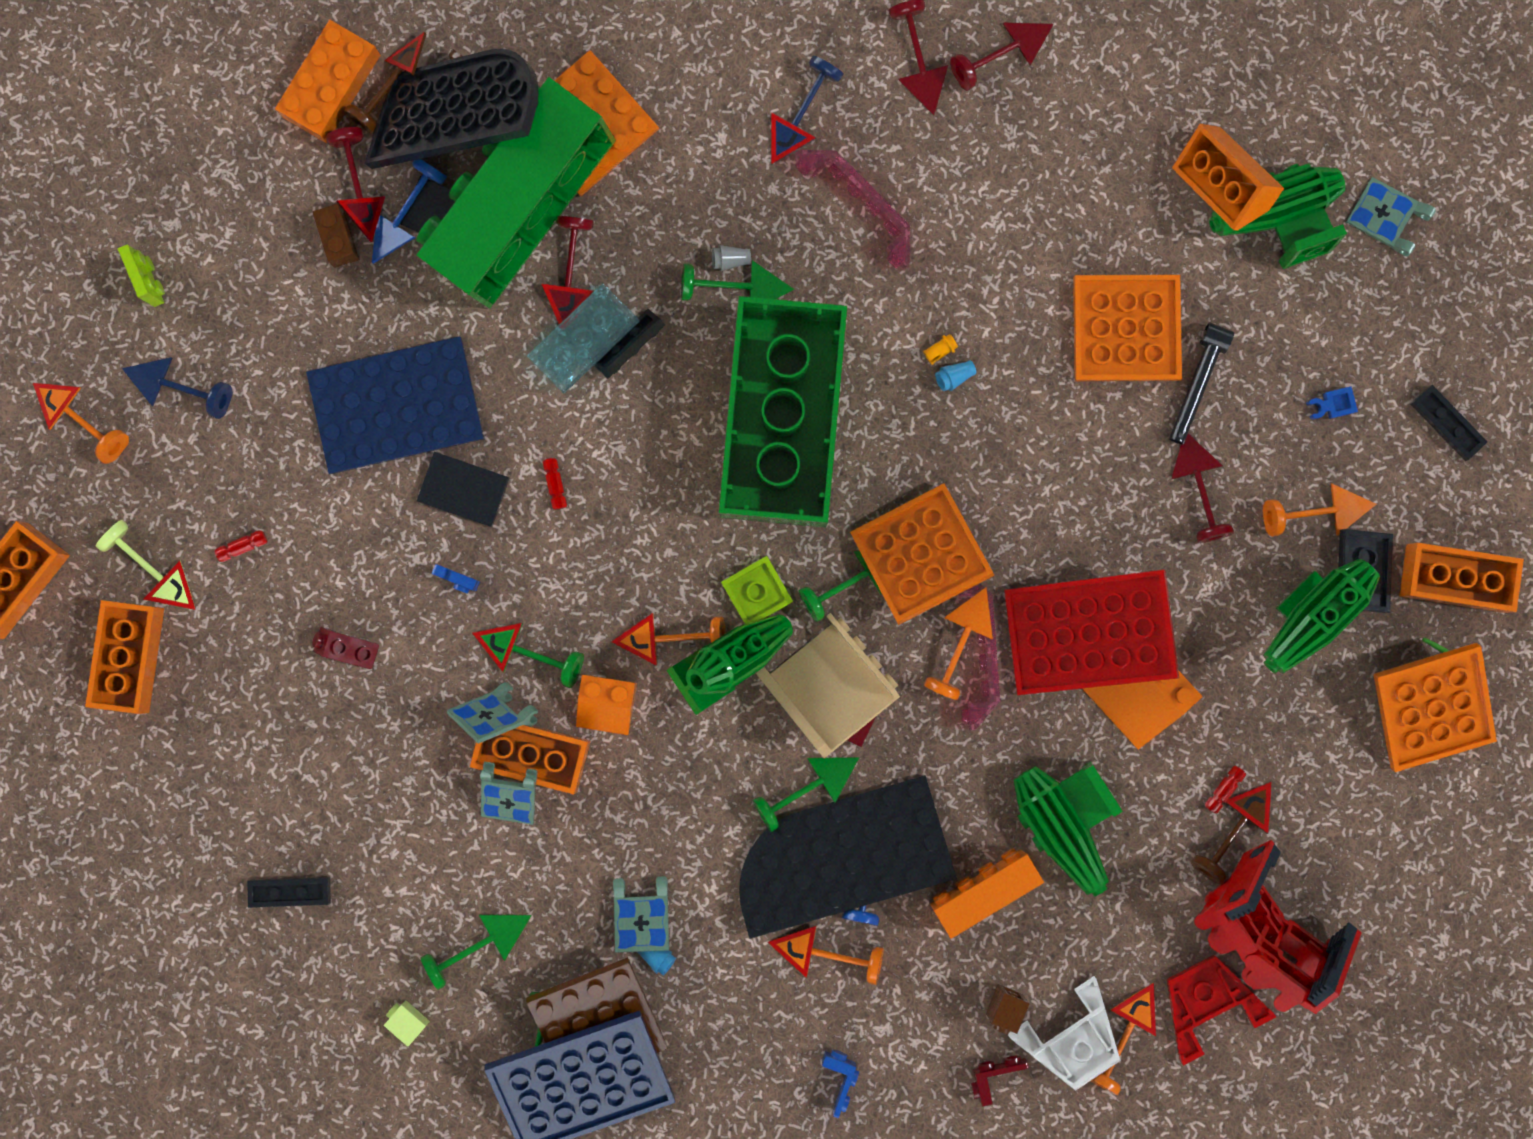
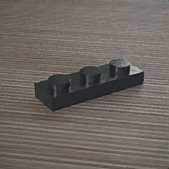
(630, 344)
(1448, 422)
(289, 892)

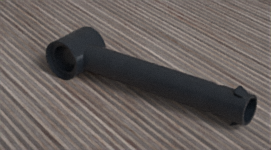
(1215, 341)

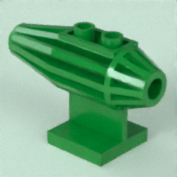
(1298, 214)
(1320, 612)
(729, 660)
(1062, 819)

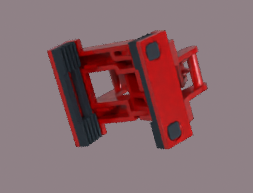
(1259, 938)

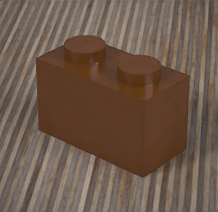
(335, 235)
(1007, 1010)

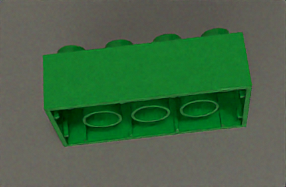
(507, 204)
(783, 411)

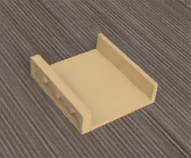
(831, 687)

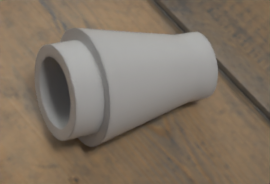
(730, 257)

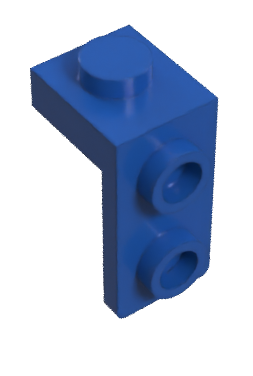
(838, 1062)

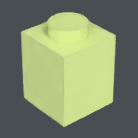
(405, 1022)

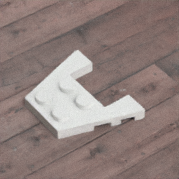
(1081, 1049)

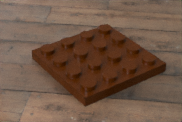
(593, 1001)

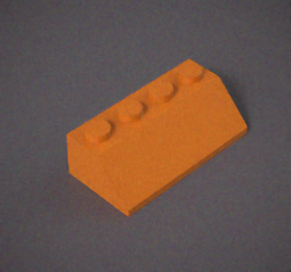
(1226, 177)

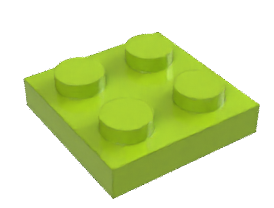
(140, 273)
(757, 591)

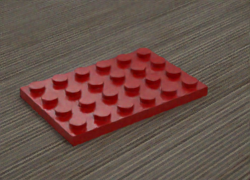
(1092, 633)

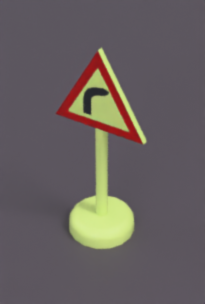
(170, 590)

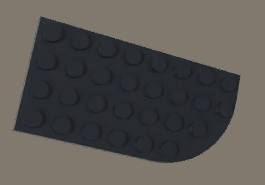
(455, 107)
(844, 857)

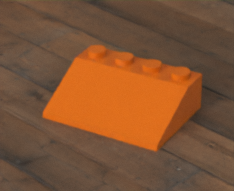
(1145, 707)

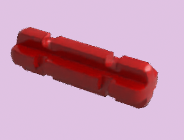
(554, 483)
(240, 546)
(1225, 789)

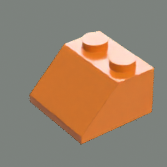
(605, 704)

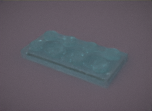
(583, 338)

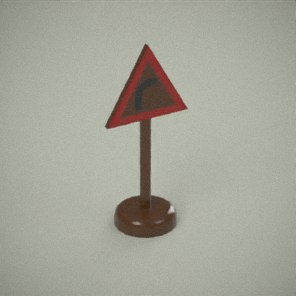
(405, 60)
(1253, 806)

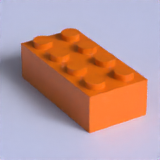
(327, 80)
(26, 568)
(1461, 577)
(124, 657)
(553, 754)
(986, 892)

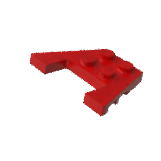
(1203, 994)

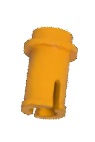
(941, 349)

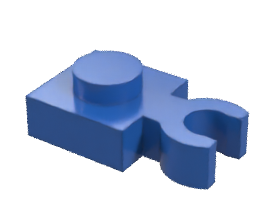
(1336, 403)
(462, 582)

